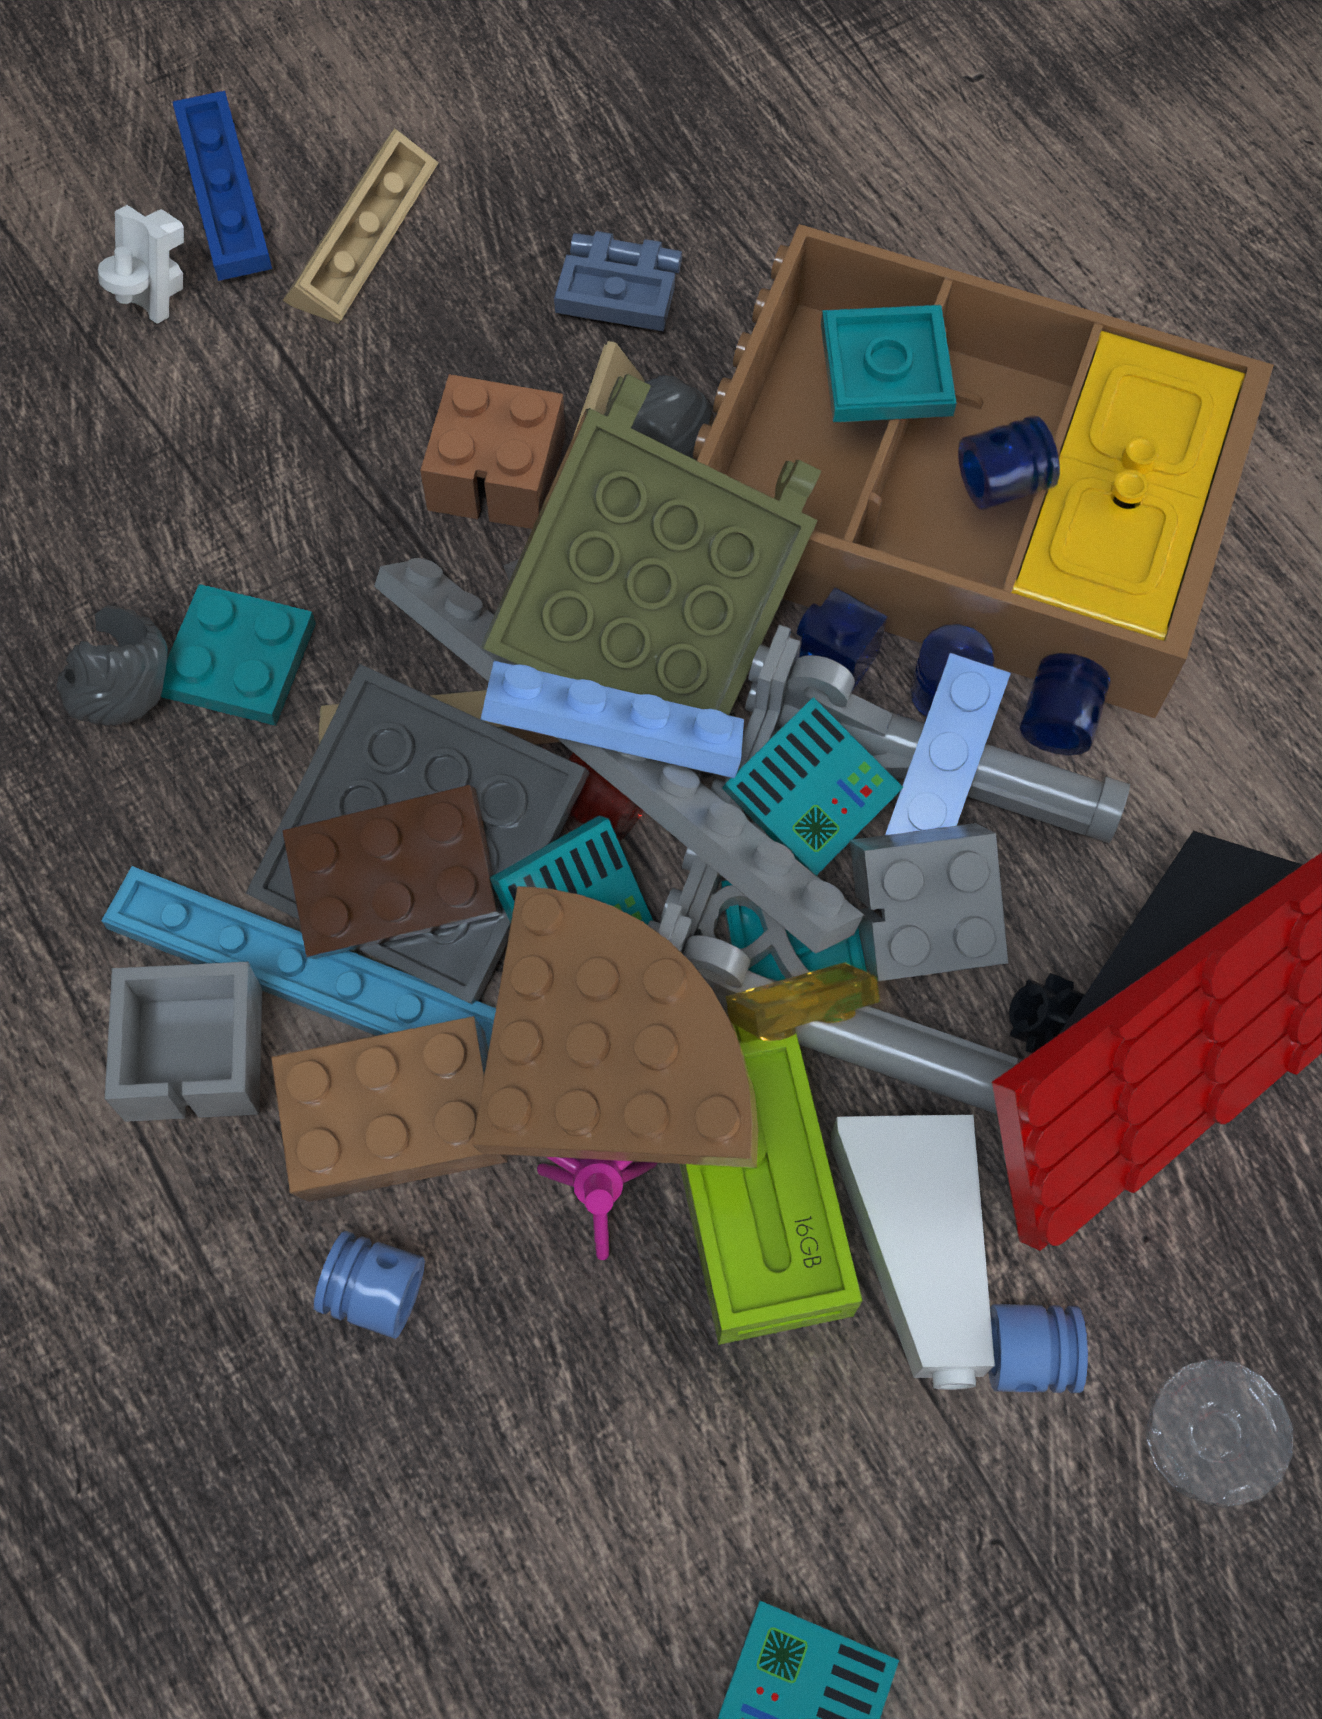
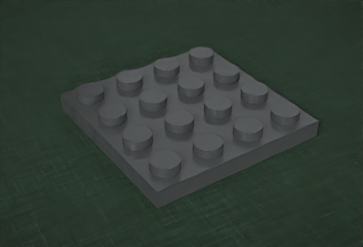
(404, 745)

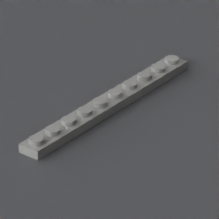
(665, 791)

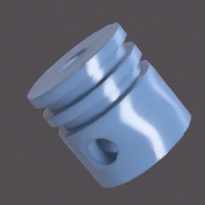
(369, 1284)
(1038, 1348)

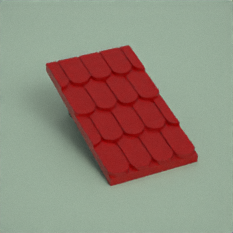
(1175, 1034)

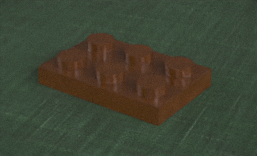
(391, 872)

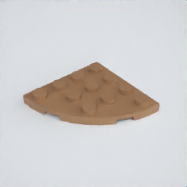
(609, 1045)

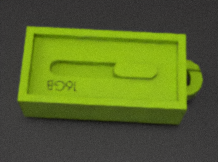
(775, 1231)

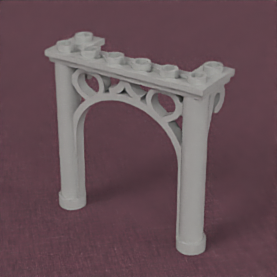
(1002, 779)

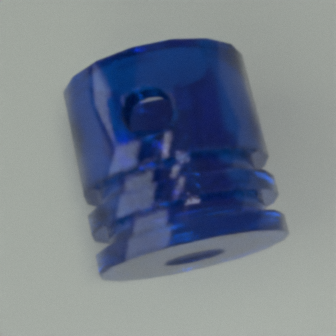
(1008, 462)
(934, 655)
(1065, 704)

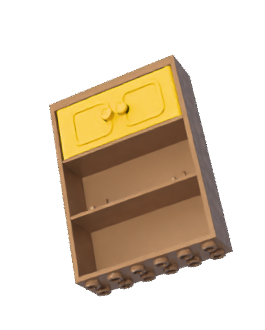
(1092, 568)

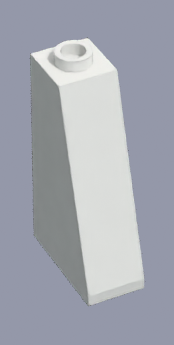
(923, 1227)

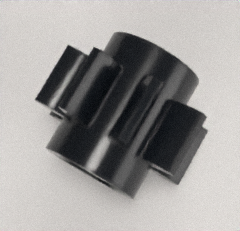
(1042, 1010)

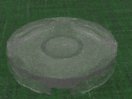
(1219, 1433)

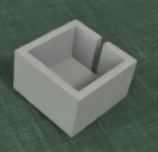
(935, 900)
(184, 1041)

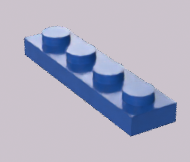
(221, 186)

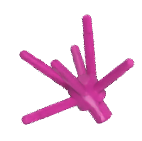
(597, 1186)

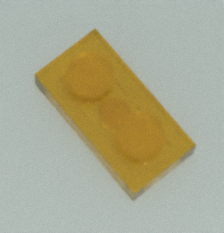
(820, 995)

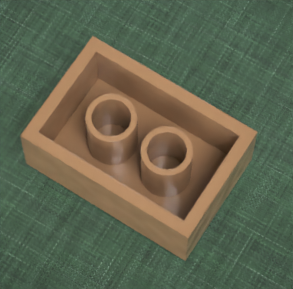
(382, 1109)

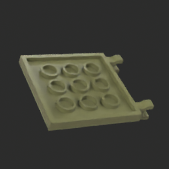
(651, 565)

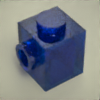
(843, 632)

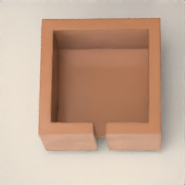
(498, 435)

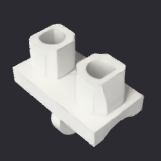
(141, 262)

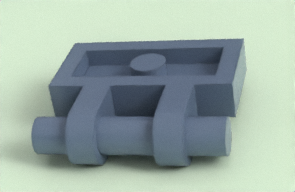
(618, 281)

